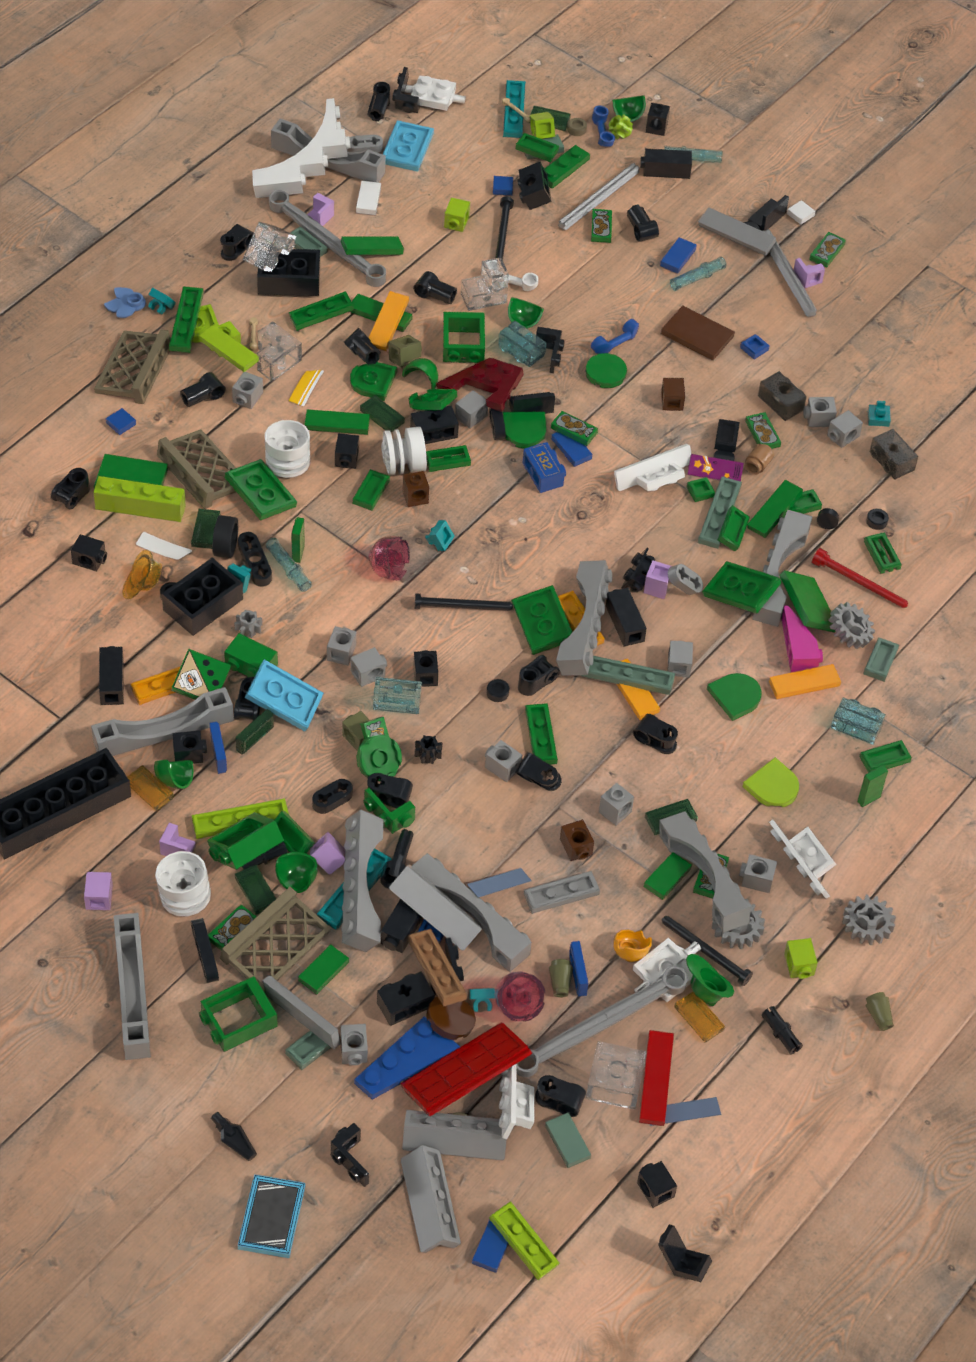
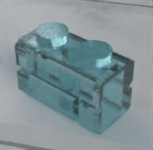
(522, 344)
(397, 695)
(858, 720)

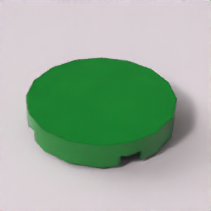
(606, 370)
(379, 755)

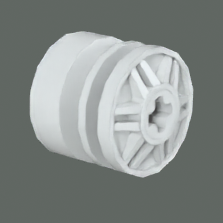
(287, 448)
(404, 450)
(183, 883)

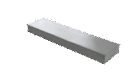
(737, 231)
(301, 1012)

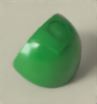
(631, 107)
(524, 312)
(425, 366)
(175, 773)
(296, 870)

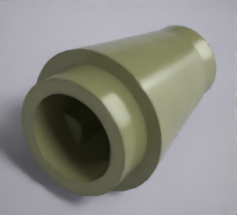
(560, 976)
(880, 1010)

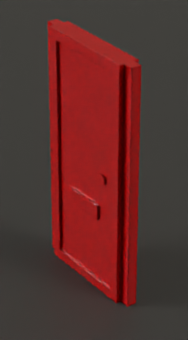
(466, 1069)

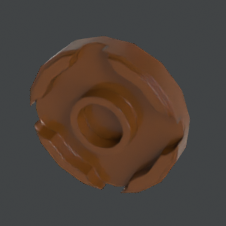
(451, 1020)

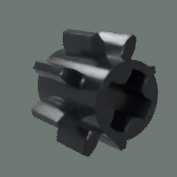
(428, 749)

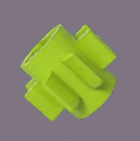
(620, 126)

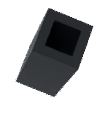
(666, 163)
(625, 617)
(111, 675)
(399, 925)

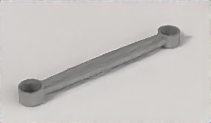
(326, 237)
(604, 1019)

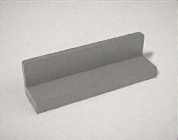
(435, 907)
(454, 1135)
(430, 1199)

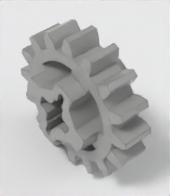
(851, 625)
(866, 919)
(744, 934)

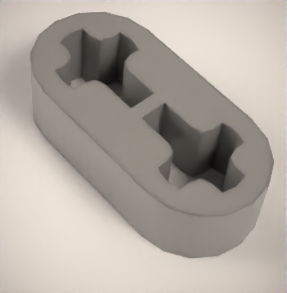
(365, 142)
(685, 579)

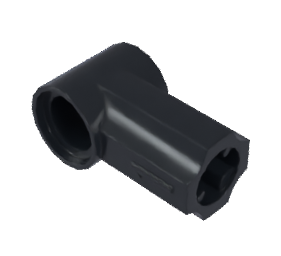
(379, 101)
(643, 227)
(430, 285)
(362, 345)
(207, 387)

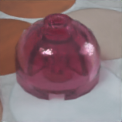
(389, 557)
(520, 996)

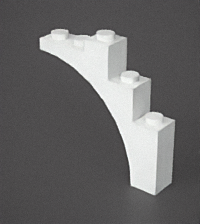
(310, 161)

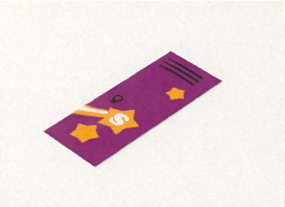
(714, 468)

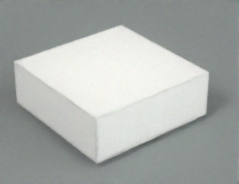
(801, 212)

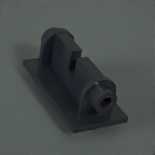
(633, 576)

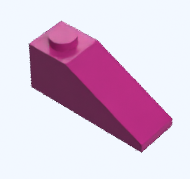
(800, 643)

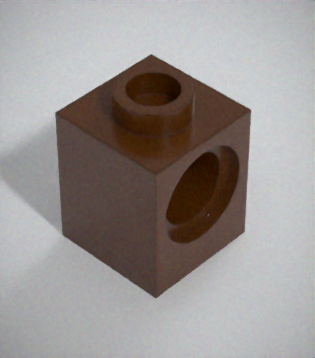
(673, 394)
(415, 489)
(577, 832)

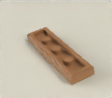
(437, 967)

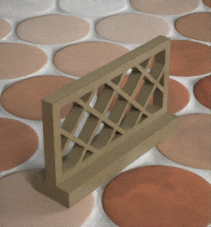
(149, 367)
(188, 473)
(264, 922)

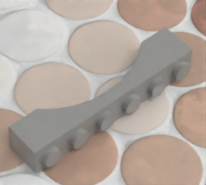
(362, 165)
(792, 536)
(576, 651)
(131, 735)
(684, 839)
(360, 922)
(507, 944)
(132, 986)

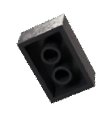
(294, 275)
(202, 596)

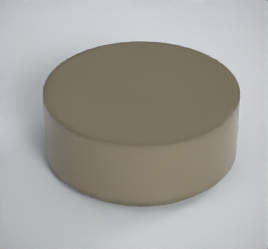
(577, 127)

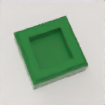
(700, 489)

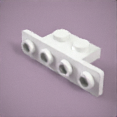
(655, 471)
(809, 853)
(515, 1103)

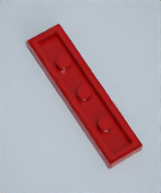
(656, 1078)

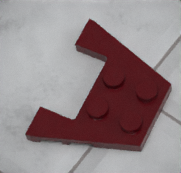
(490, 376)

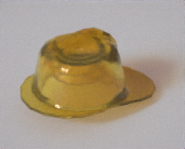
(143, 576)

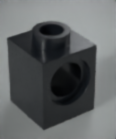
(657, 119)
(347, 451)
(88, 553)
(426, 667)
(183, 741)
(656, 1183)

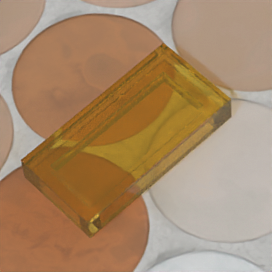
(150, 788)
(699, 1017)

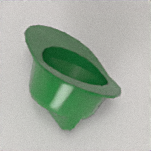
(707, 982)

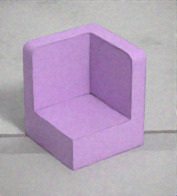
(322, 209)
(809, 274)
(657, 580)
(172, 842)
(328, 853)
(98, 891)

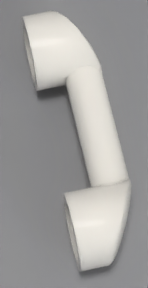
(527, 282)

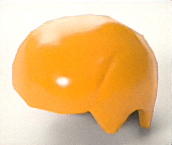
(631, 945)

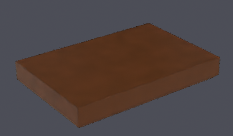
(697, 332)

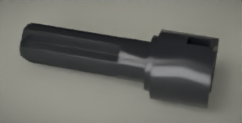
(397, 864)

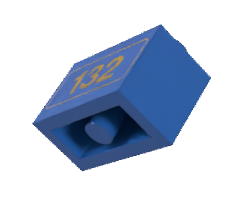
(544, 467)

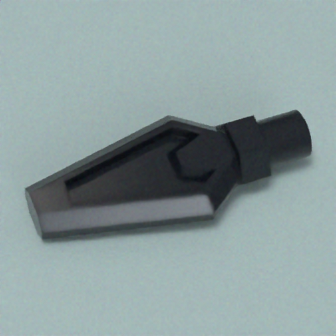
(234, 1136)

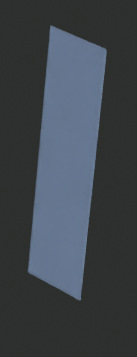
(499, 882)
(692, 1110)

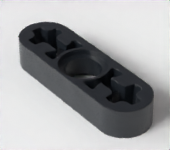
(256, 550)
(204, 950)

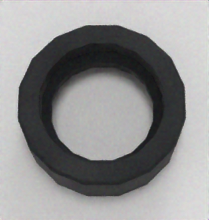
(225, 536)

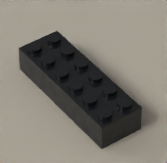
(60, 801)

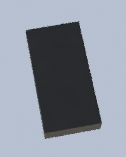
(727, 435)

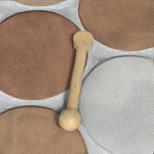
(506, 101)
(253, 321)

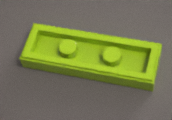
(228, 348)
(524, 1240)

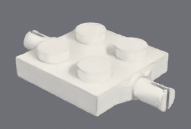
(435, 92)
(665, 955)

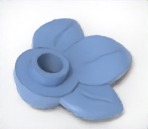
(125, 302)

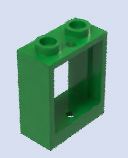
(463, 322)
(244, 840)
(233, 995)

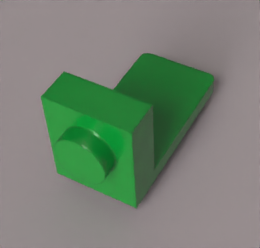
(393, 821)

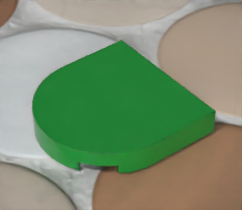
(373, 379)
(433, 400)
(525, 428)
(736, 694)

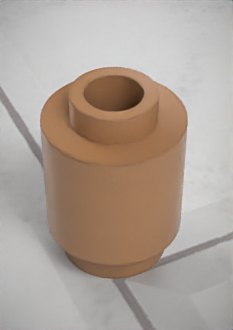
(759, 459)

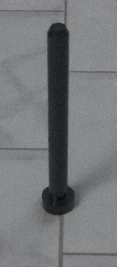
(506, 204)
(461, 603)
(743, 975)

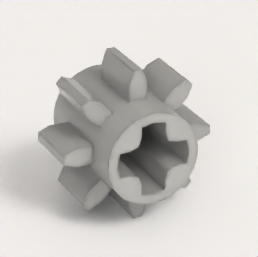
(248, 623)

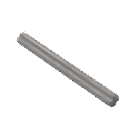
(599, 196)
(792, 279)

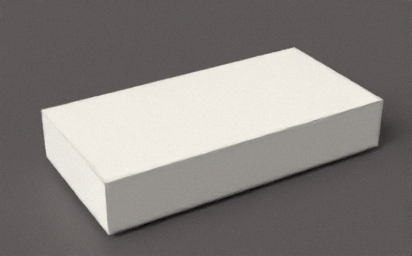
(368, 198)

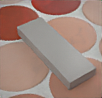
(561, 892)

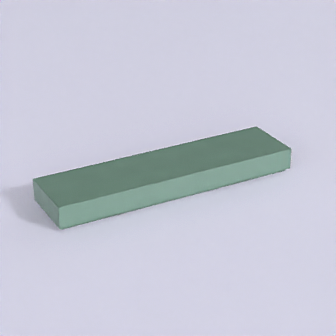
(723, 499)
(631, 675)

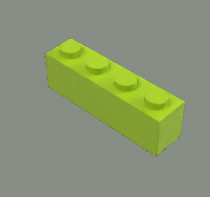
(139, 499)

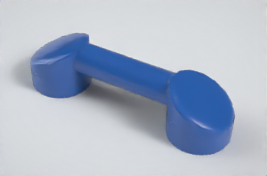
(599, 118)
(601, 345)

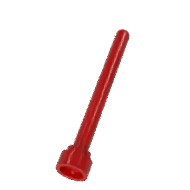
(822, 559)

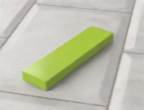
(214, 822)

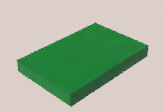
(132, 469)
(260, 489)
(741, 587)
(807, 600)
(542, 619)

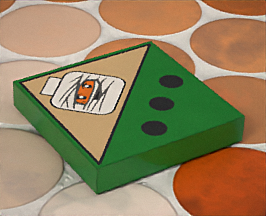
(200, 675)

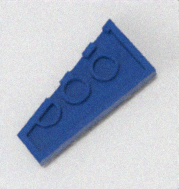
(405, 1058)

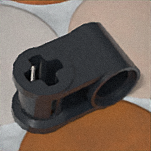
(235, 242)
(72, 488)
(536, 676)
(243, 707)
(655, 732)
(536, 770)
(391, 790)
(562, 1095)

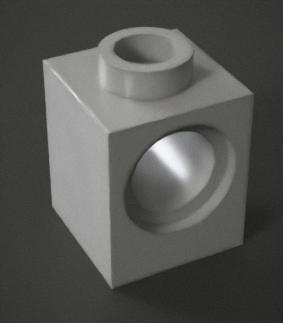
(247, 390)
(471, 409)
(820, 411)
(844, 429)
(341, 645)
(680, 658)
(368, 666)
(507, 766)
(616, 804)
(761, 881)
(355, 1035)

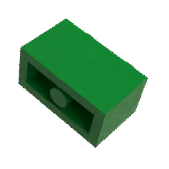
(247, 655)

